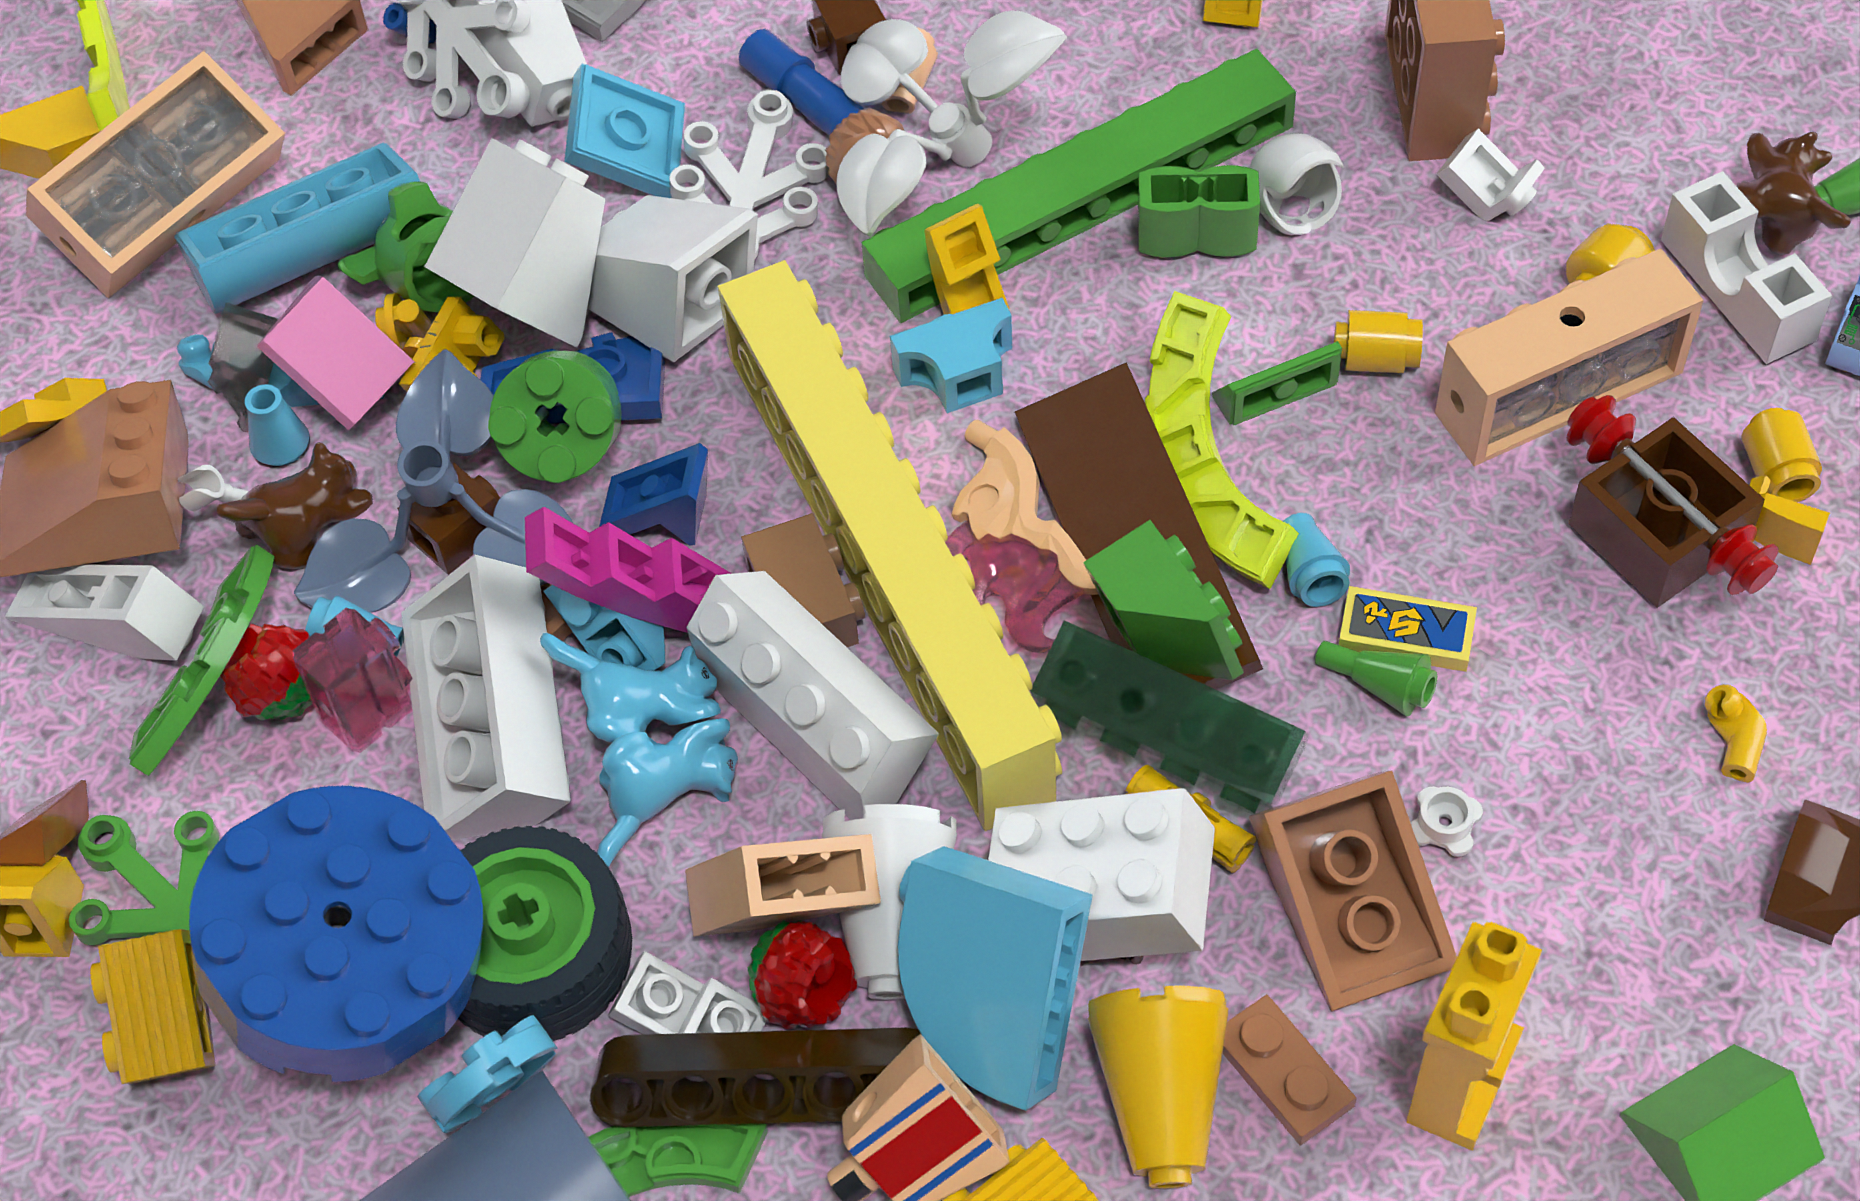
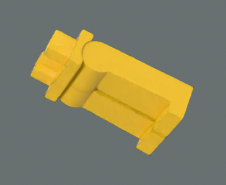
(1472, 1033)

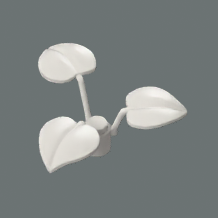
(884, 171)

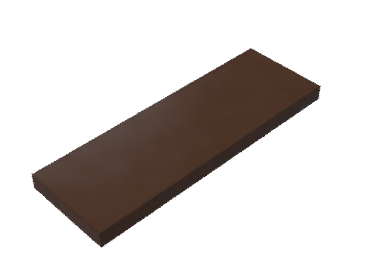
(1114, 475)

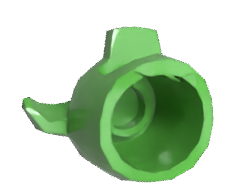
(404, 247)

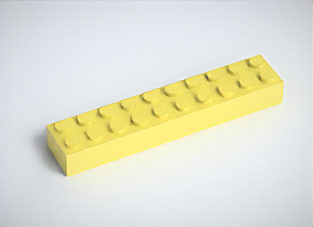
(891, 544)

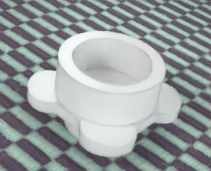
(1448, 803)

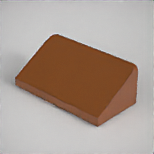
(45, 828)

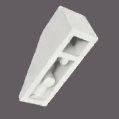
(110, 607)

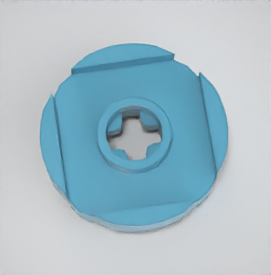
(491, 1070)

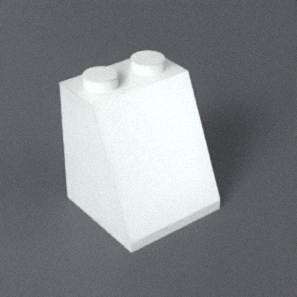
(524, 239)
(663, 269)

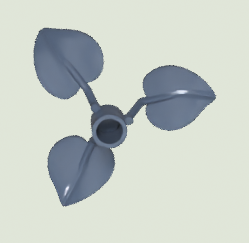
(438, 416)

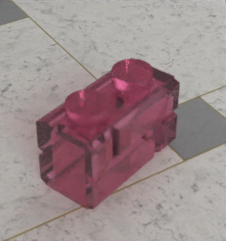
(354, 678)

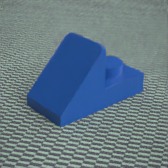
(661, 492)

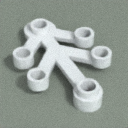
(498, 91)
(749, 186)

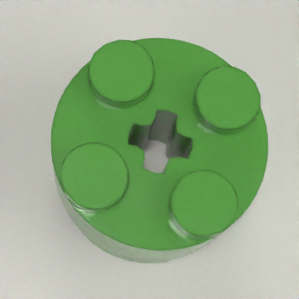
(520, 422)

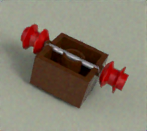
(1664, 506)

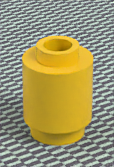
(1380, 341)
(1784, 452)

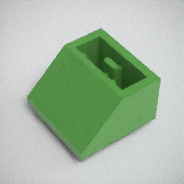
(1164, 606)

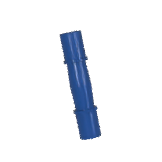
(796, 79)

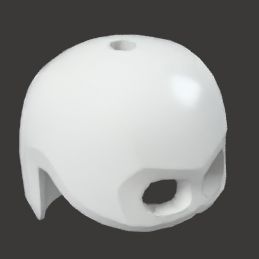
(1297, 167)

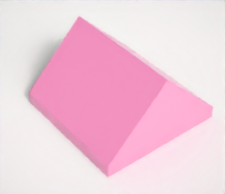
(334, 352)

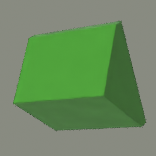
(1728, 1128)

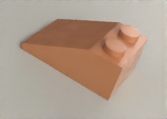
(1355, 888)

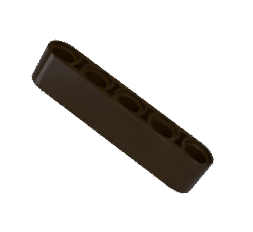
(729, 1065)

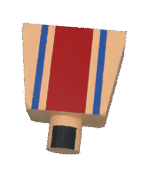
(916, 1133)

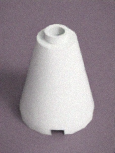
(872, 932)

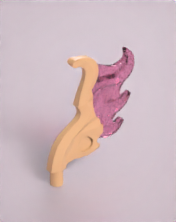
(1009, 548)

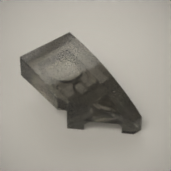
(236, 358)

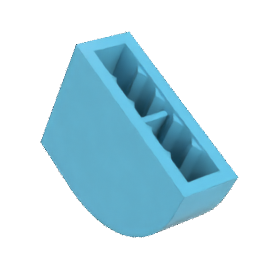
(991, 970)

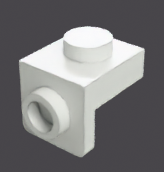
(1488, 178)

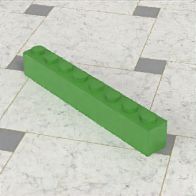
(1091, 175)

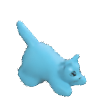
(628, 698)
(649, 775)

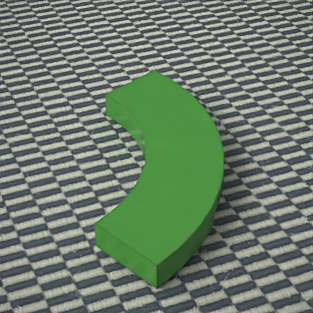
(222, 632)
(680, 1155)

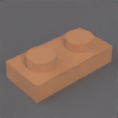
(1285, 1070)

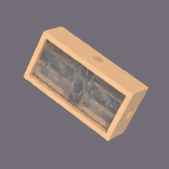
(154, 174)
(1549, 356)

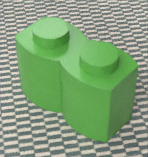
(1198, 211)

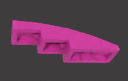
(618, 570)

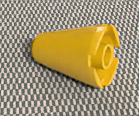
(1162, 1075)

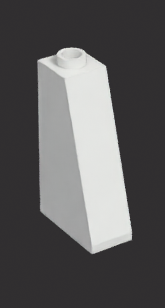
(541, 55)

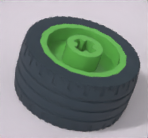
(550, 932)

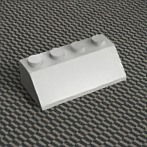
(808, 692)
(485, 701)

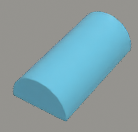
(293, 227)

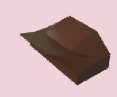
(1818, 874)

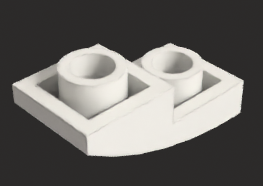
(671, 1002)

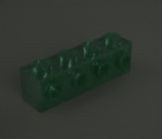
(1169, 717)

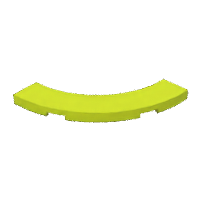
(106, 81)
(1180, 409)

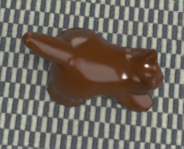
(1785, 191)
(295, 508)

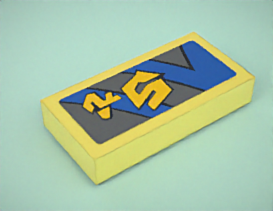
(1408, 625)

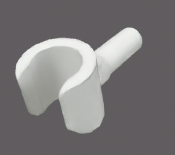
(207, 487)

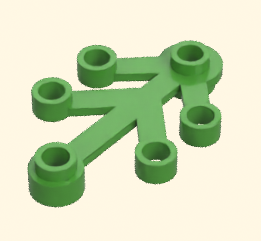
(119, 853)

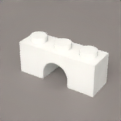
(1714, 240)

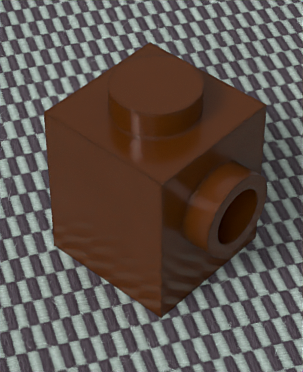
(839, 25)
(449, 530)

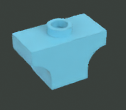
(956, 354)

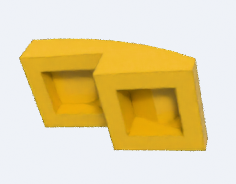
(963, 261)

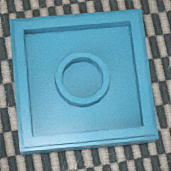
(624, 131)

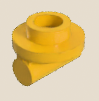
(401, 319)

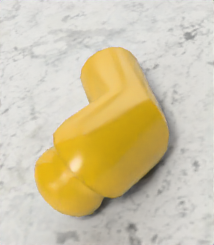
(1741, 729)

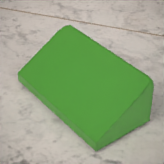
(1280, 384)

